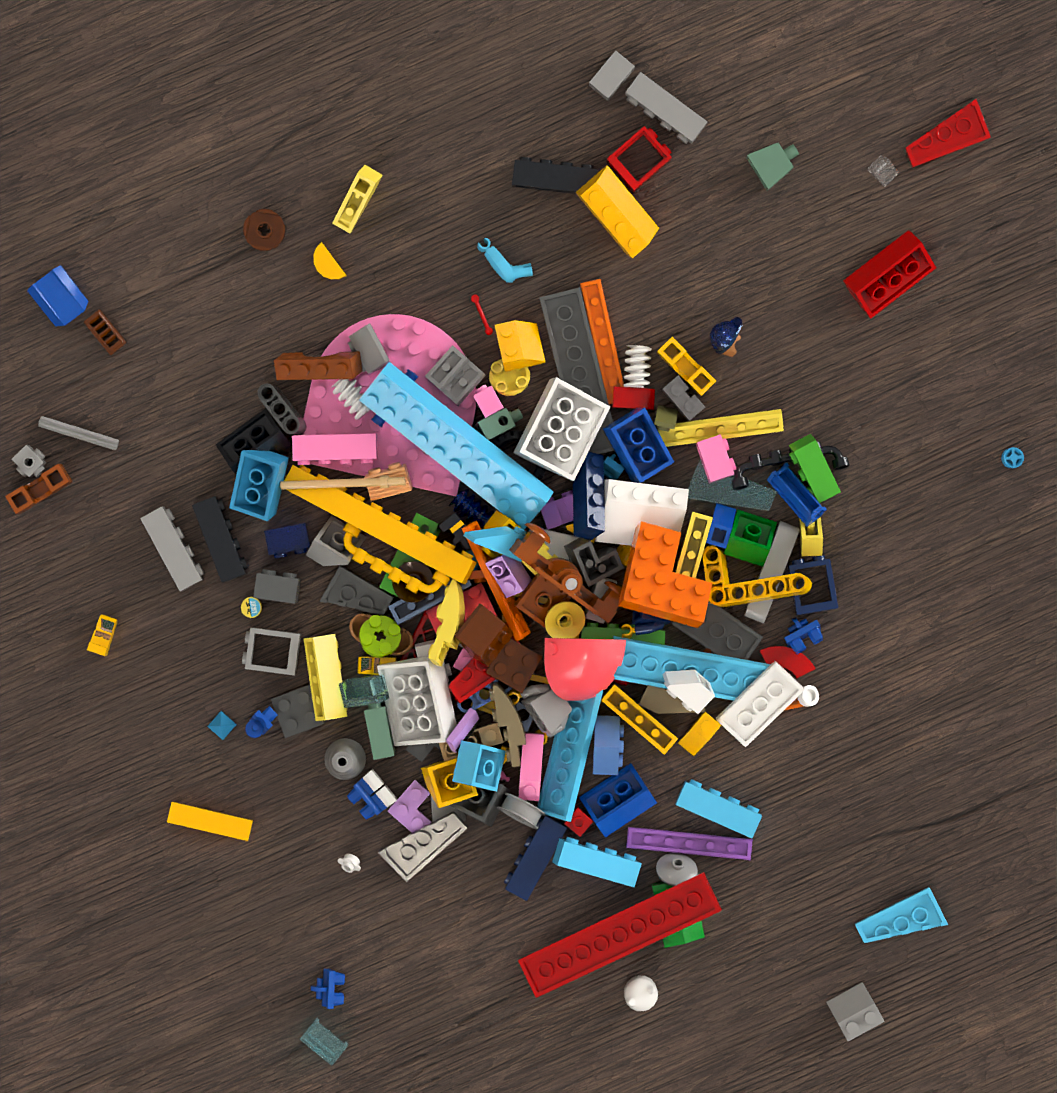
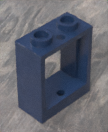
(820, 606)

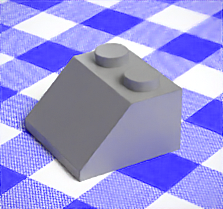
(371, 351)
(855, 1011)

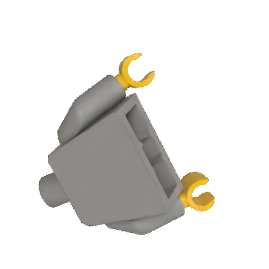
(545, 708)

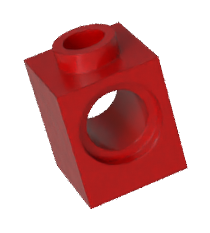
(579, 822)

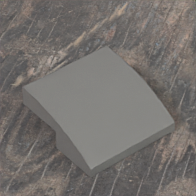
(455, 375)

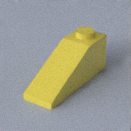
(357, 198)

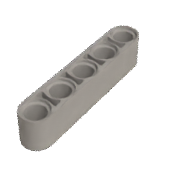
(774, 566)

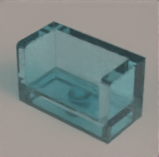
(364, 691)
(323, 1042)

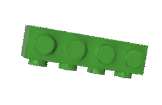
(401, 558)

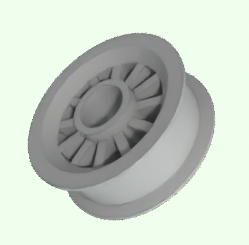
(521, 810)

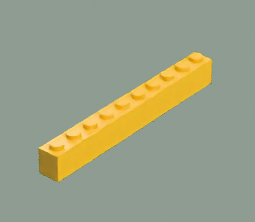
(385, 527)

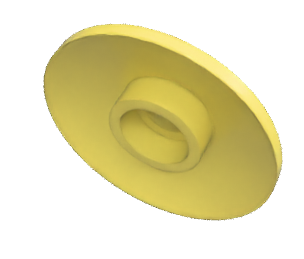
(570, 626)

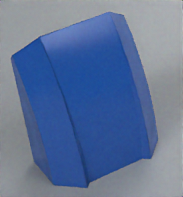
(58, 296)

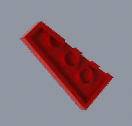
(953, 134)
(471, 679)

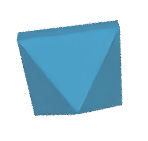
(222, 725)

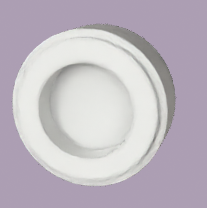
(809, 696)

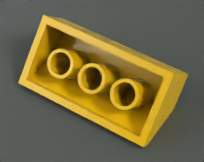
(618, 211)

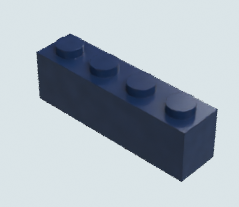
(589, 498)
(535, 858)

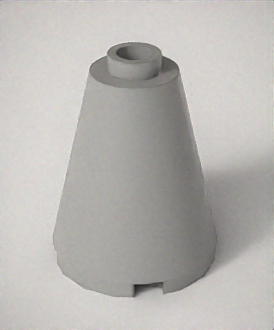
(351, 752)

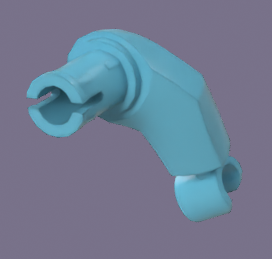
(502, 266)

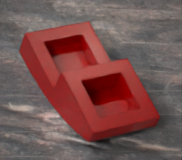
(633, 398)

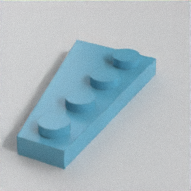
(906, 916)

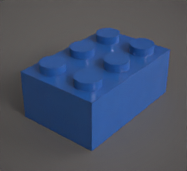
(638, 445)

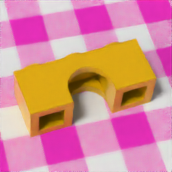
(686, 367)

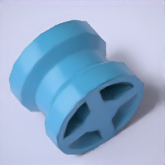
(1016, 457)

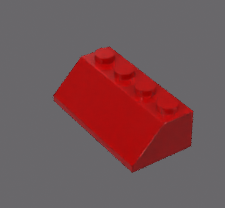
(889, 274)

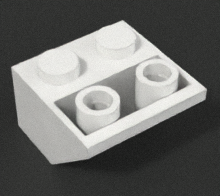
(690, 688)

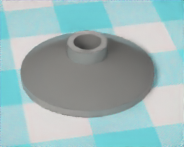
(675, 868)

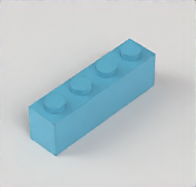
(719, 809)
(597, 862)

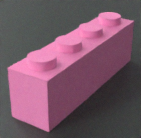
(334, 447)

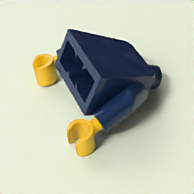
(644, 624)

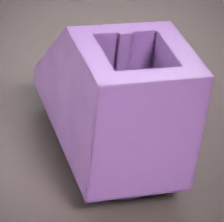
(509, 575)

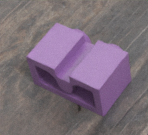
(558, 511)

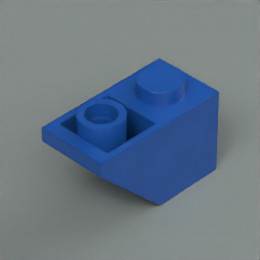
(721, 526)

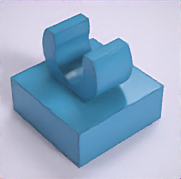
(612, 469)

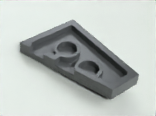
(353, 591)

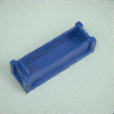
(796, 495)

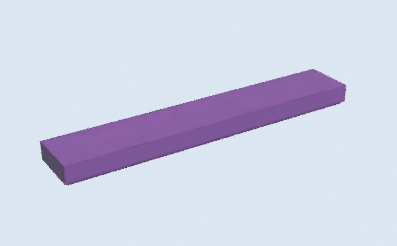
(689, 843)

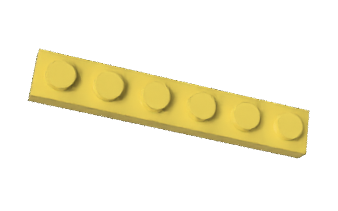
(727, 426)

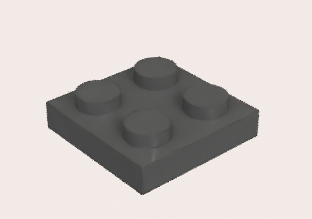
(296, 711)

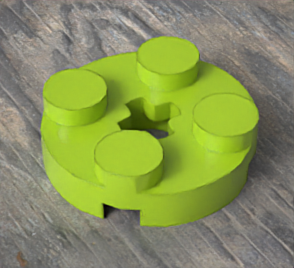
(376, 625)

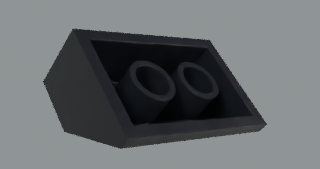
(259, 434)

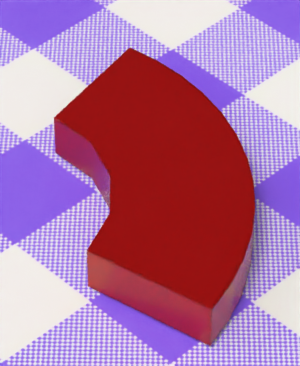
(788, 659)

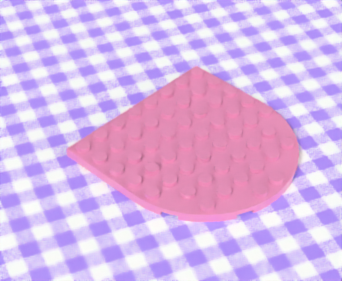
(411, 346)

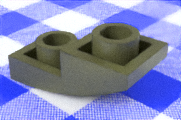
(665, 418)

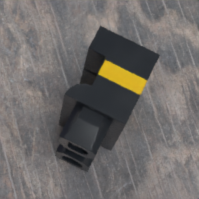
(455, 524)

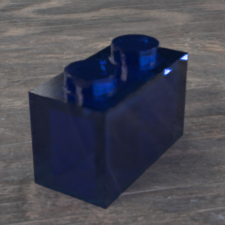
(287, 539)

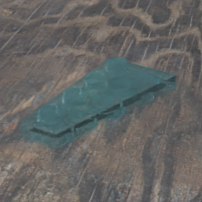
(721, 492)

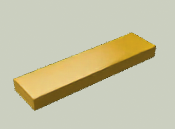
(210, 821)

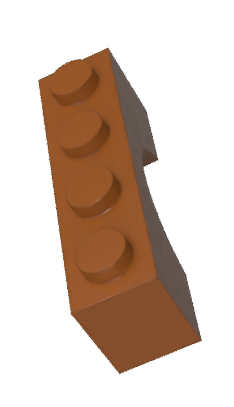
(300, 367)

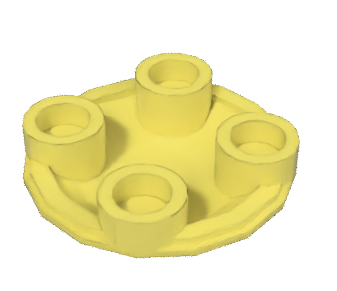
(508, 382)

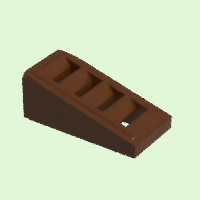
(88, 322)

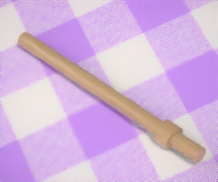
(383, 481)

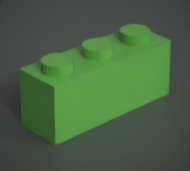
(813, 468)

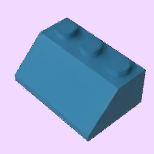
(258, 483)

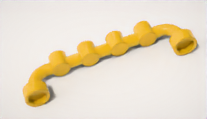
(395, 574)

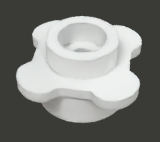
(349, 863)

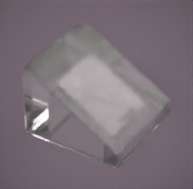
(883, 170)

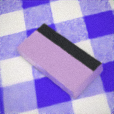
(463, 730)

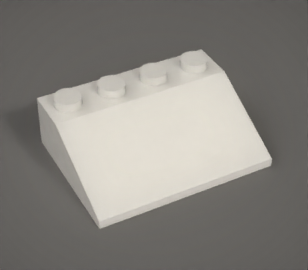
(561, 429)
(636, 502)
(418, 701)

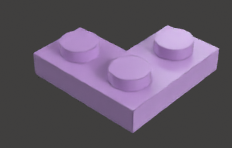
(406, 807)

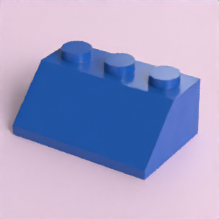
(618, 800)

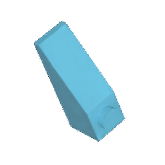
(497, 539)

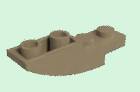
(507, 715)

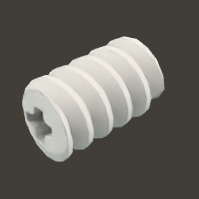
(637, 366)
(351, 395)

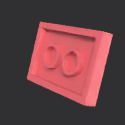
(472, 598)

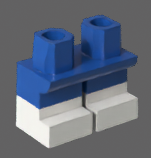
(375, 803)

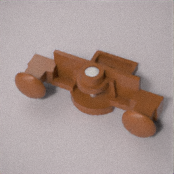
(557, 580)

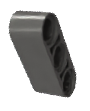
(273, 405)

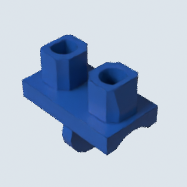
(795, 639)
(260, 723)
(326, 986)

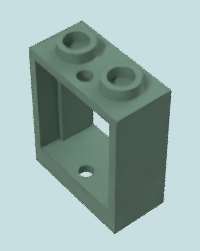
(379, 731)

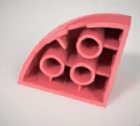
(581, 666)

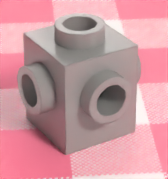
(22, 460)

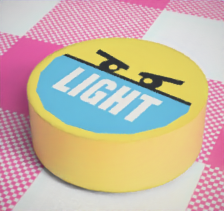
(251, 607)

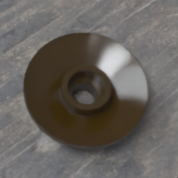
(420, 572)

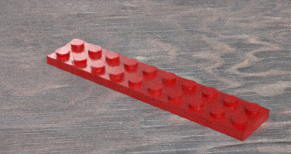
(620, 935)

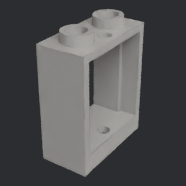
(293, 651)

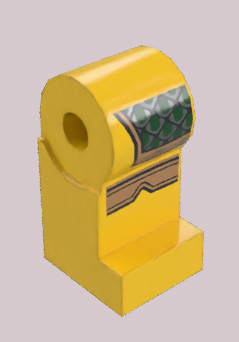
(102, 635)
(369, 665)

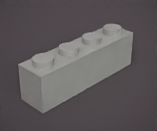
(665, 108)
(172, 548)

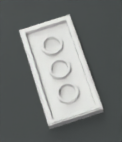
(760, 704)

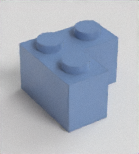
(608, 745)

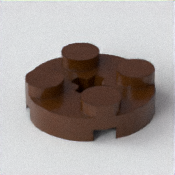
(254, 236)

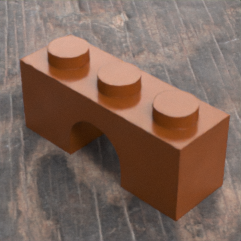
(39, 489)

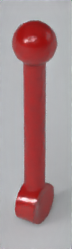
(475, 299)

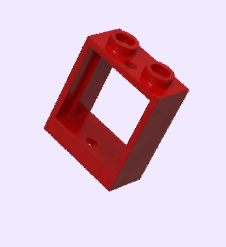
(623, 173)

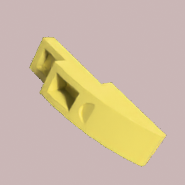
(451, 615)

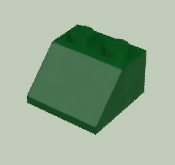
(750, 538)

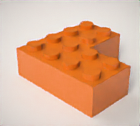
(654, 587)

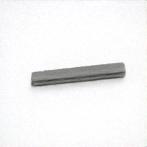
(78, 433)

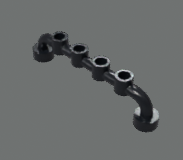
(776, 458)

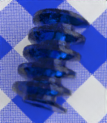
(471, 508)

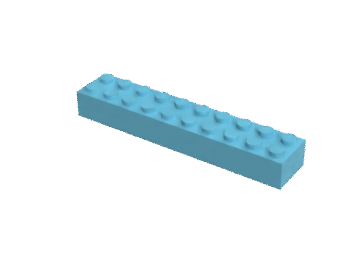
(456, 445)

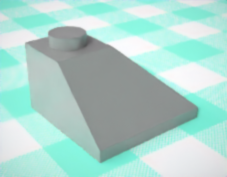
(329, 547)

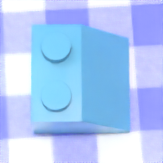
(478, 765)

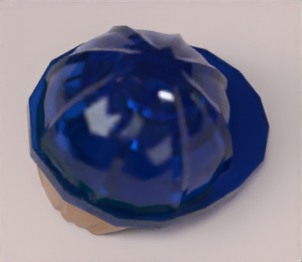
(725, 336)

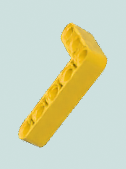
(749, 587)

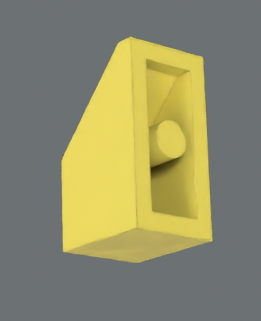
(811, 538)

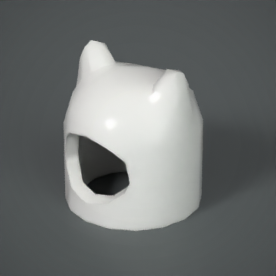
(640, 993)

